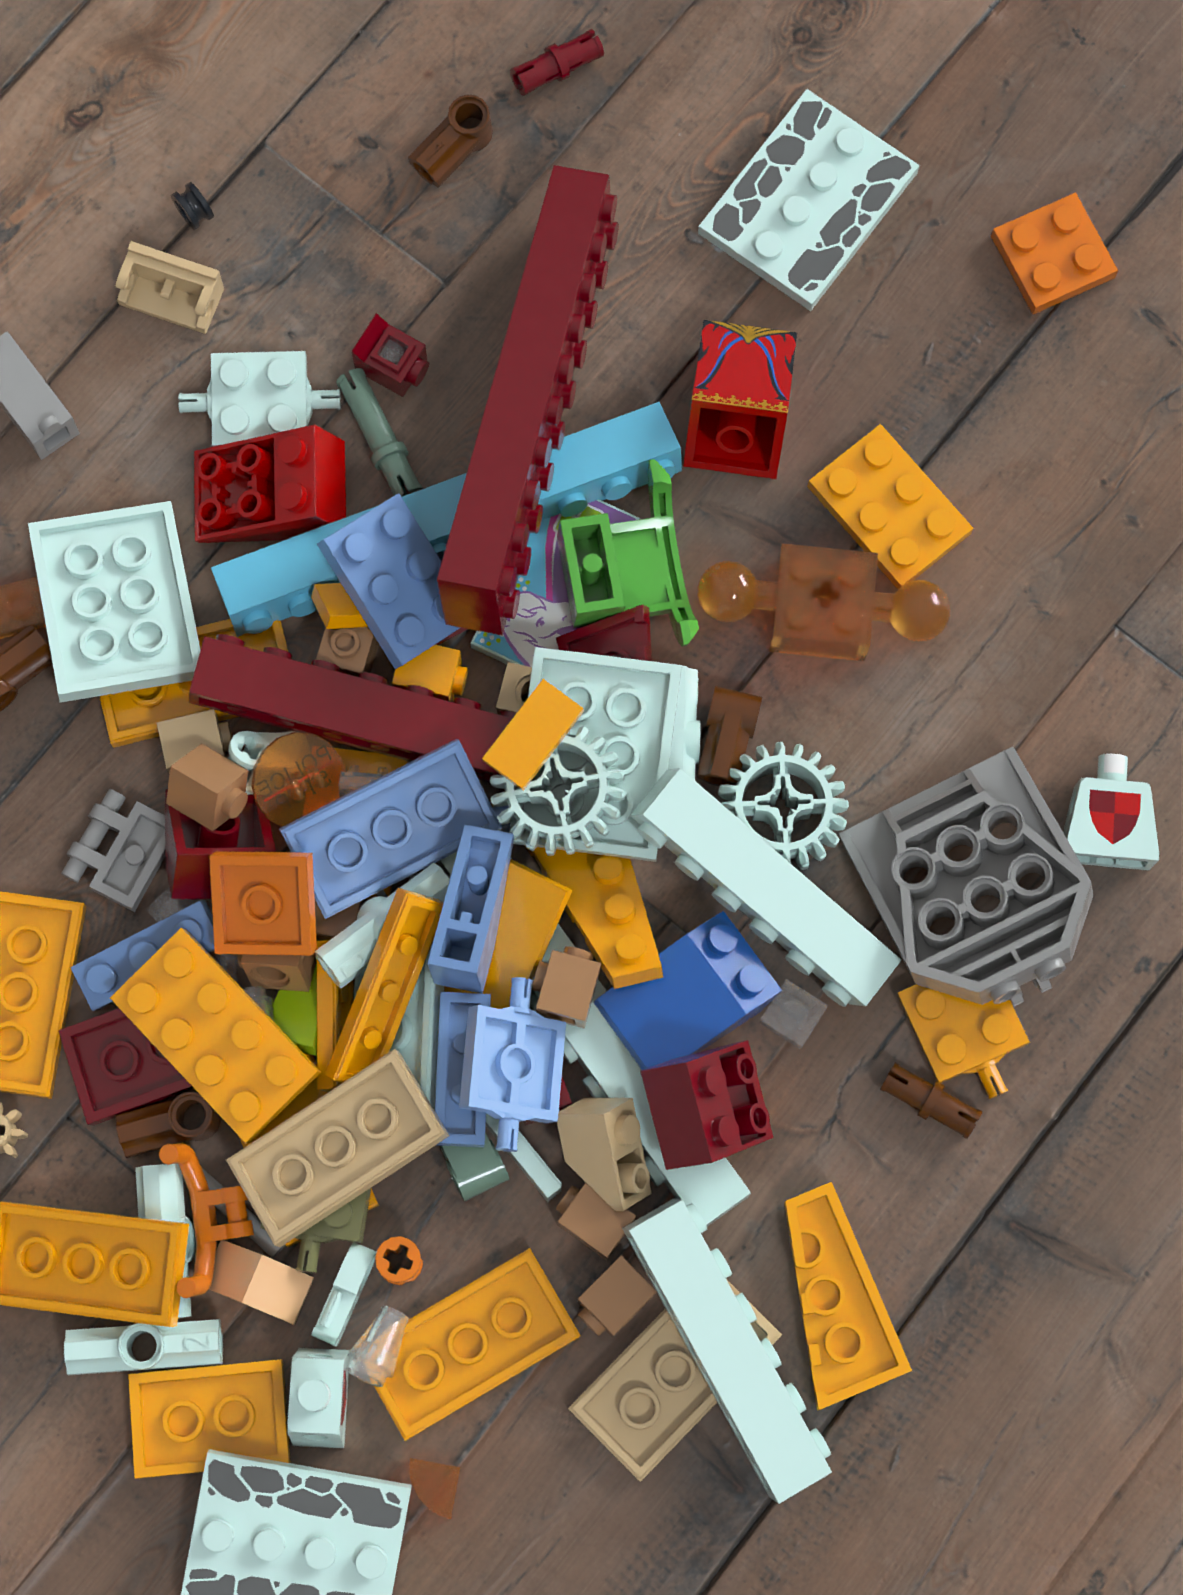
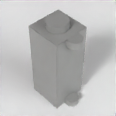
(32, 402)

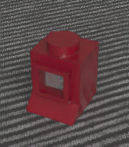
(390, 356)

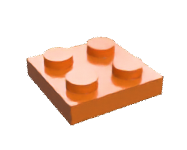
(1054, 253)
(263, 903)

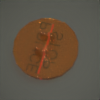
(296, 777)

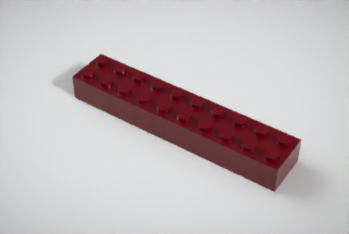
(527, 402)

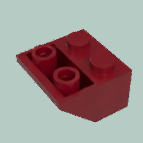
(707, 1105)

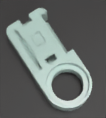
(344, 1294)

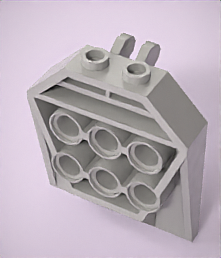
(987, 952)

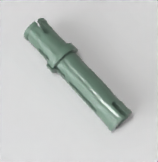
(387, 452)

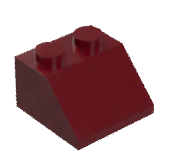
(191, 844)

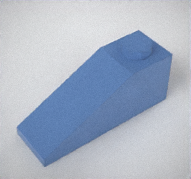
(471, 910)

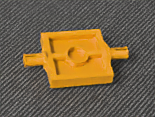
(963, 1034)

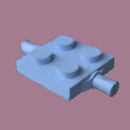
(512, 1064)

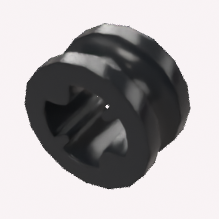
(192, 205)

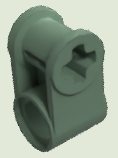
(475, 1168)

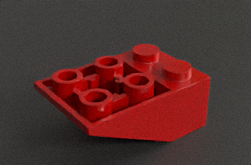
(269, 486)

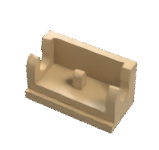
(169, 287)

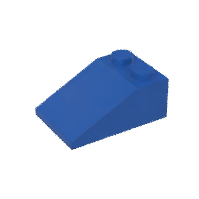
(705, 992)

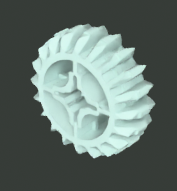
(580, 785)
(804, 805)

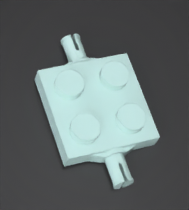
(258, 395)

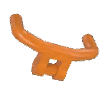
(204, 1216)

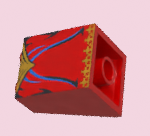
(740, 399)

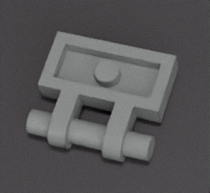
(132, 858)

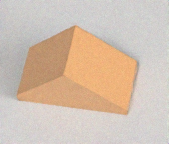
(259, 1282)

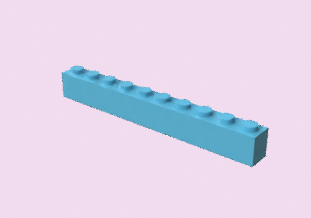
(589, 467)

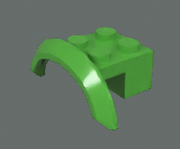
(627, 563)

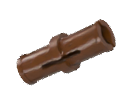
(931, 1100)

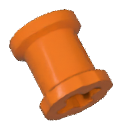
(395, 1246)

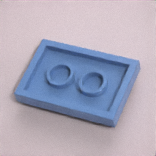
(391, 579)

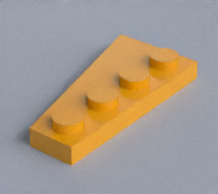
(607, 912)
(841, 1309)

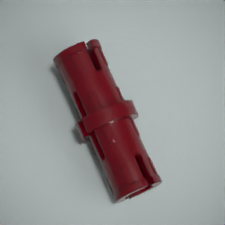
(557, 62)

